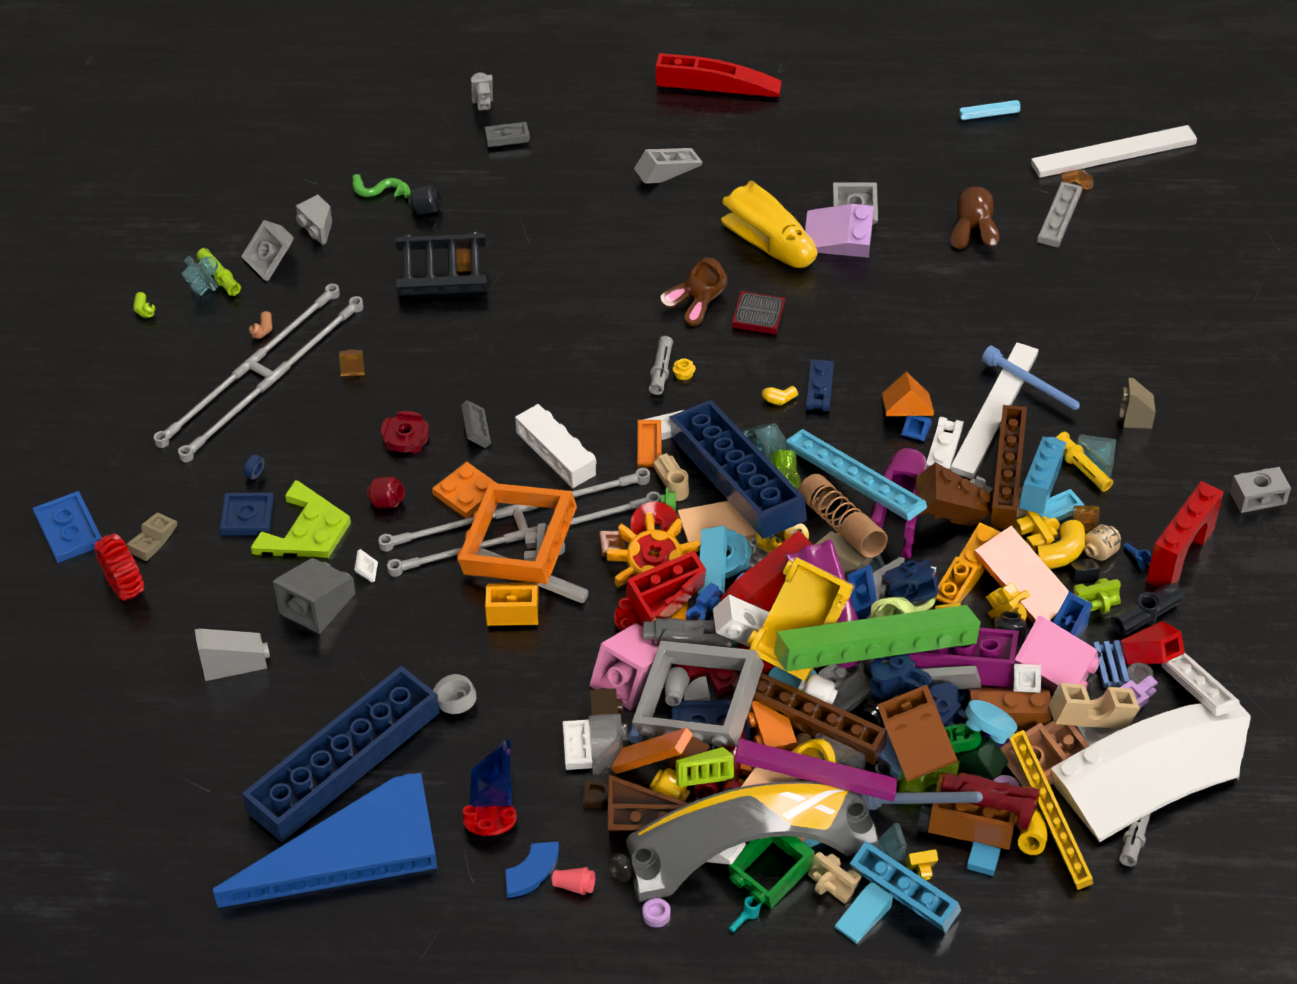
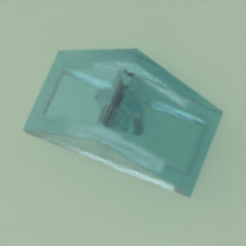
(1099, 451)

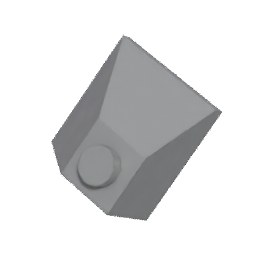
(267, 248)

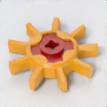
(649, 548)

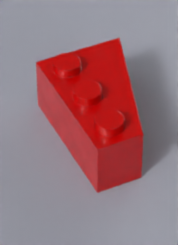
(665, 587)

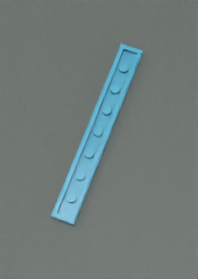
(856, 475)

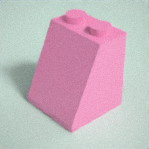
(1059, 653)
(625, 665)

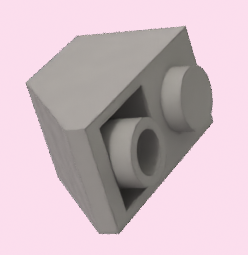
(315, 218)

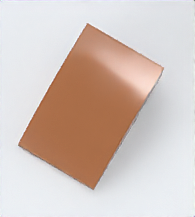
(1051, 746)

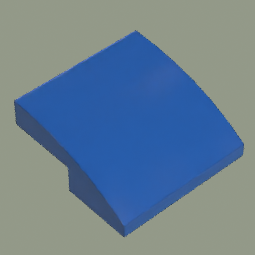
(864, 591)

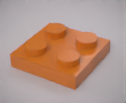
(463, 489)

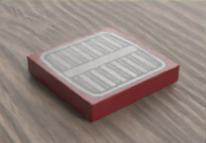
(758, 312)

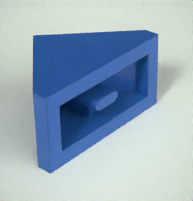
(1073, 614)

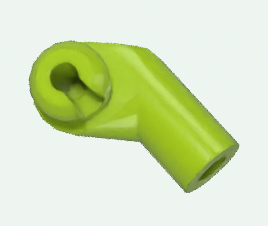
(141, 307)

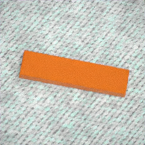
(651, 750)

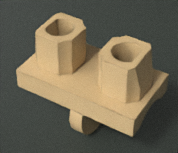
(832, 878)

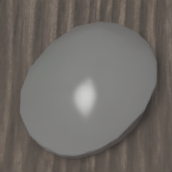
(455, 694)

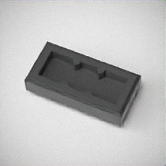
(476, 424)
(852, 691)

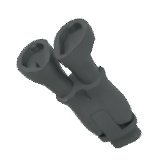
(684, 632)

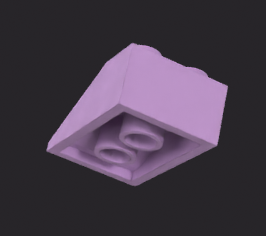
(841, 229)

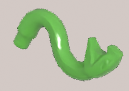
(402, 187)

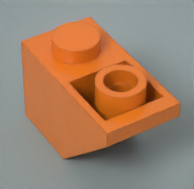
(771, 727)

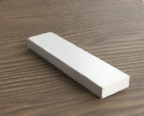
(1201, 685)

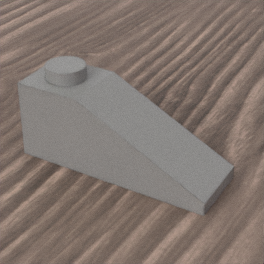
(664, 164)

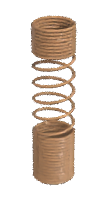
(856, 528)

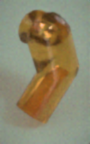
(1080, 177)

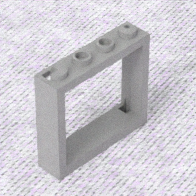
(703, 656)

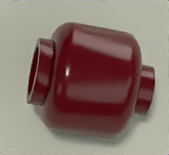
(385, 492)

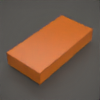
(649, 442)

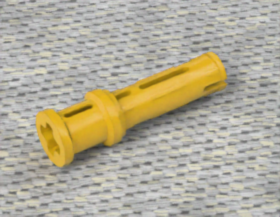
(1075, 455)

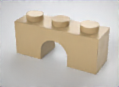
(1112, 710)

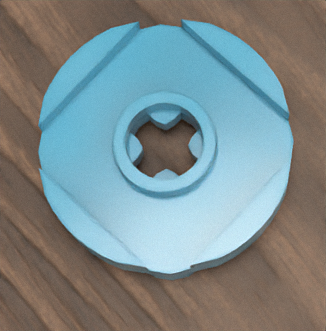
(740, 554)

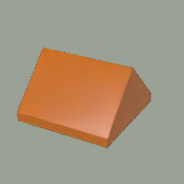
(907, 398)

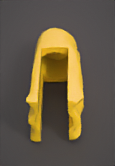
(768, 226)

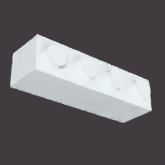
(556, 445)

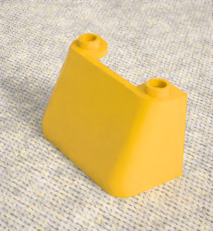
(806, 600)

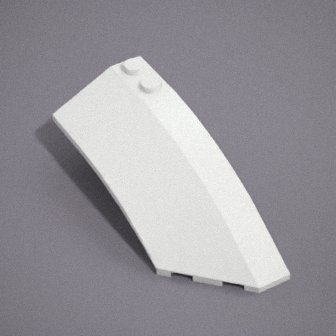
(1151, 765)

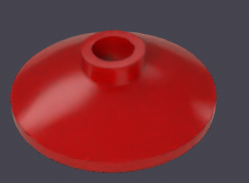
(661, 512)

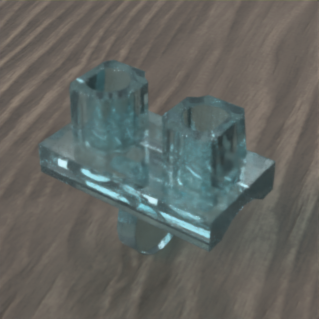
(200, 274)

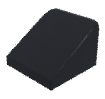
(1084, 570)

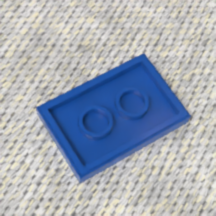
(67, 526)

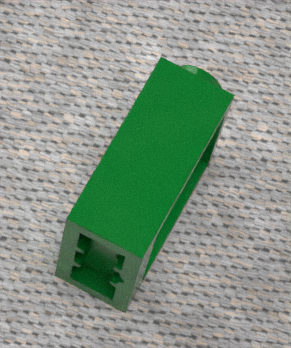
(792, 846)

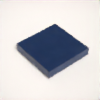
(246, 513)

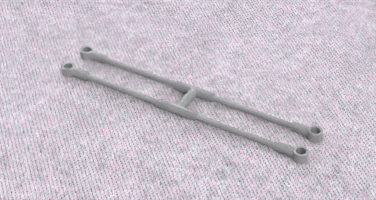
(332, 292)
(517, 512)

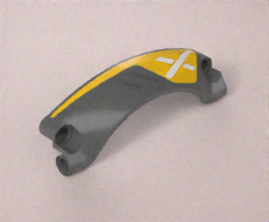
(691, 835)

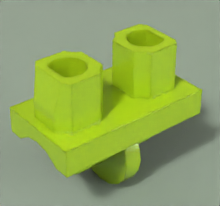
(1101, 595)

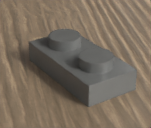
(507, 134)

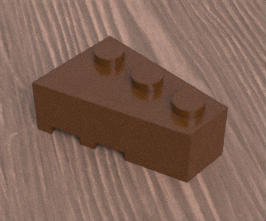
(952, 496)
(635, 806)

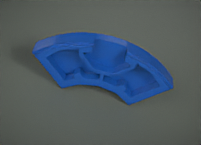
(533, 870)

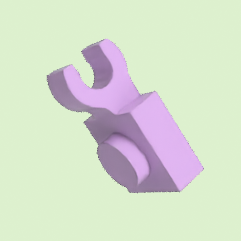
(1142, 690)

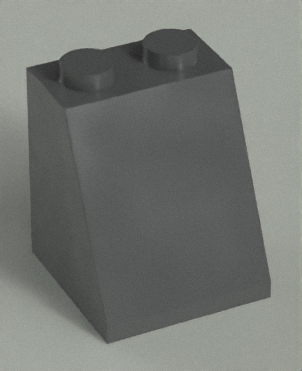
(313, 593)

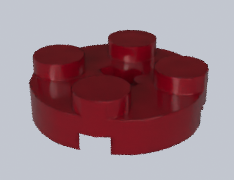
(405, 442)

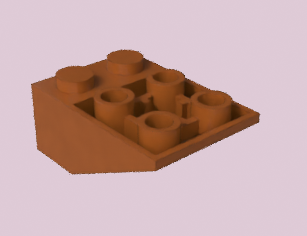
(917, 733)

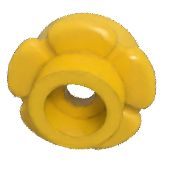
(683, 369)

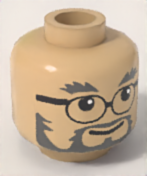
(1102, 542)

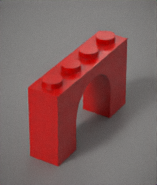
(1192, 523)

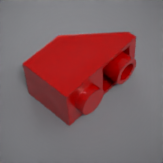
(1153, 645)

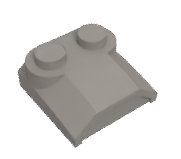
(856, 194)

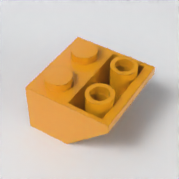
(512, 603)

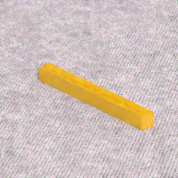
(1051, 811)

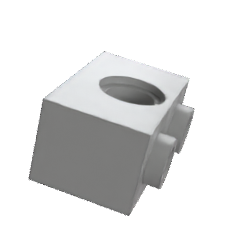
(1260, 489)

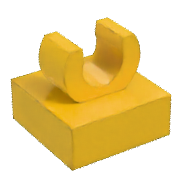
(922, 863)

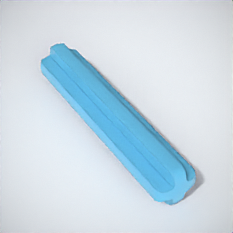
(989, 110)

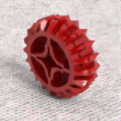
(119, 566)

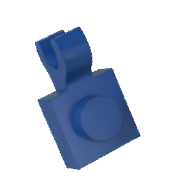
(704, 603)

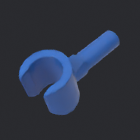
(1141, 556)

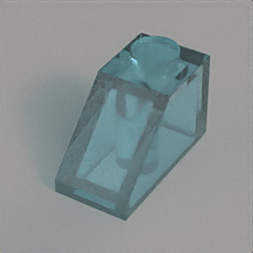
(767, 439)

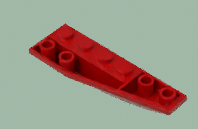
(713, 75)

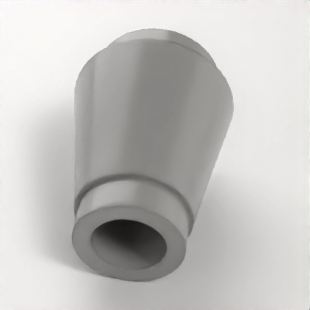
(675, 685)

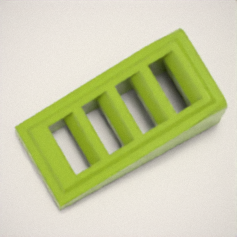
(722, 768)

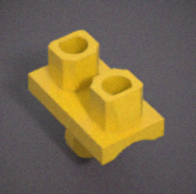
(1042, 529)
(1007, 599)

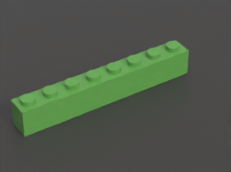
(876, 637)

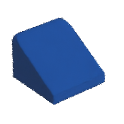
(916, 427)

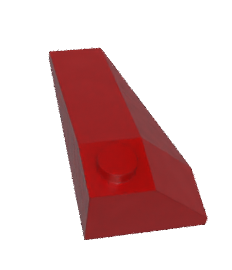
(765, 579)

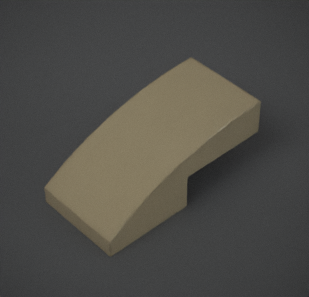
(153, 536)

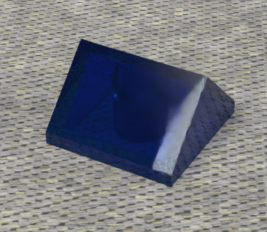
(493, 778)

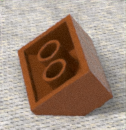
(1023, 707)

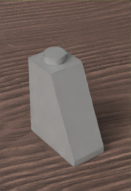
(230, 652)

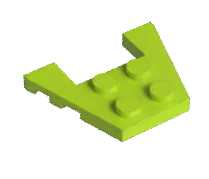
(313, 533)

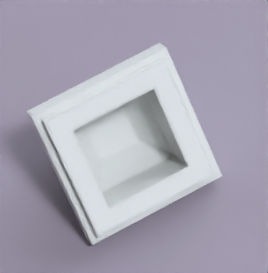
(365, 566)

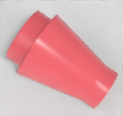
(576, 880)

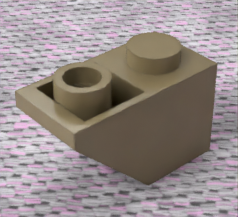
(1137, 406)

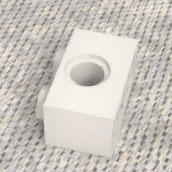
(738, 619)

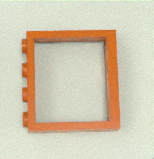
(513, 569)

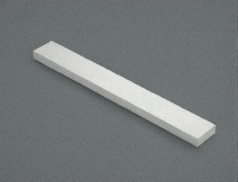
(1113, 151)
(989, 419)

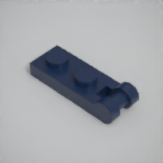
(820, 385)

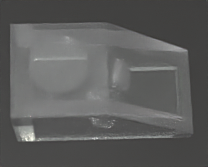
(606, 739)

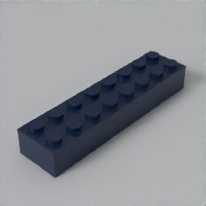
(738, 469)
(340, 753)

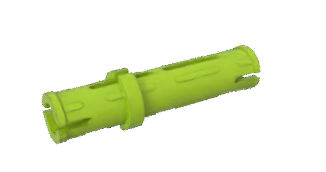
(222, 276)

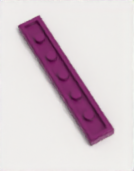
(815, 770)

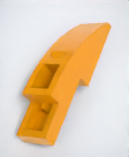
(965, 569)

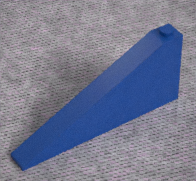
(366, 841)

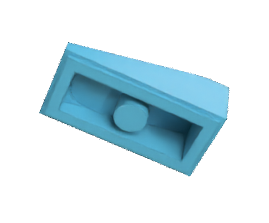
(865, 912)

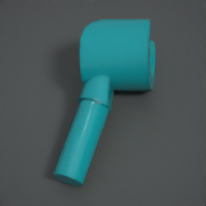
(748, 912)

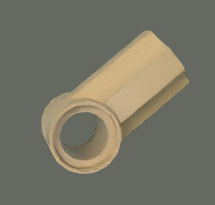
(672, 476)

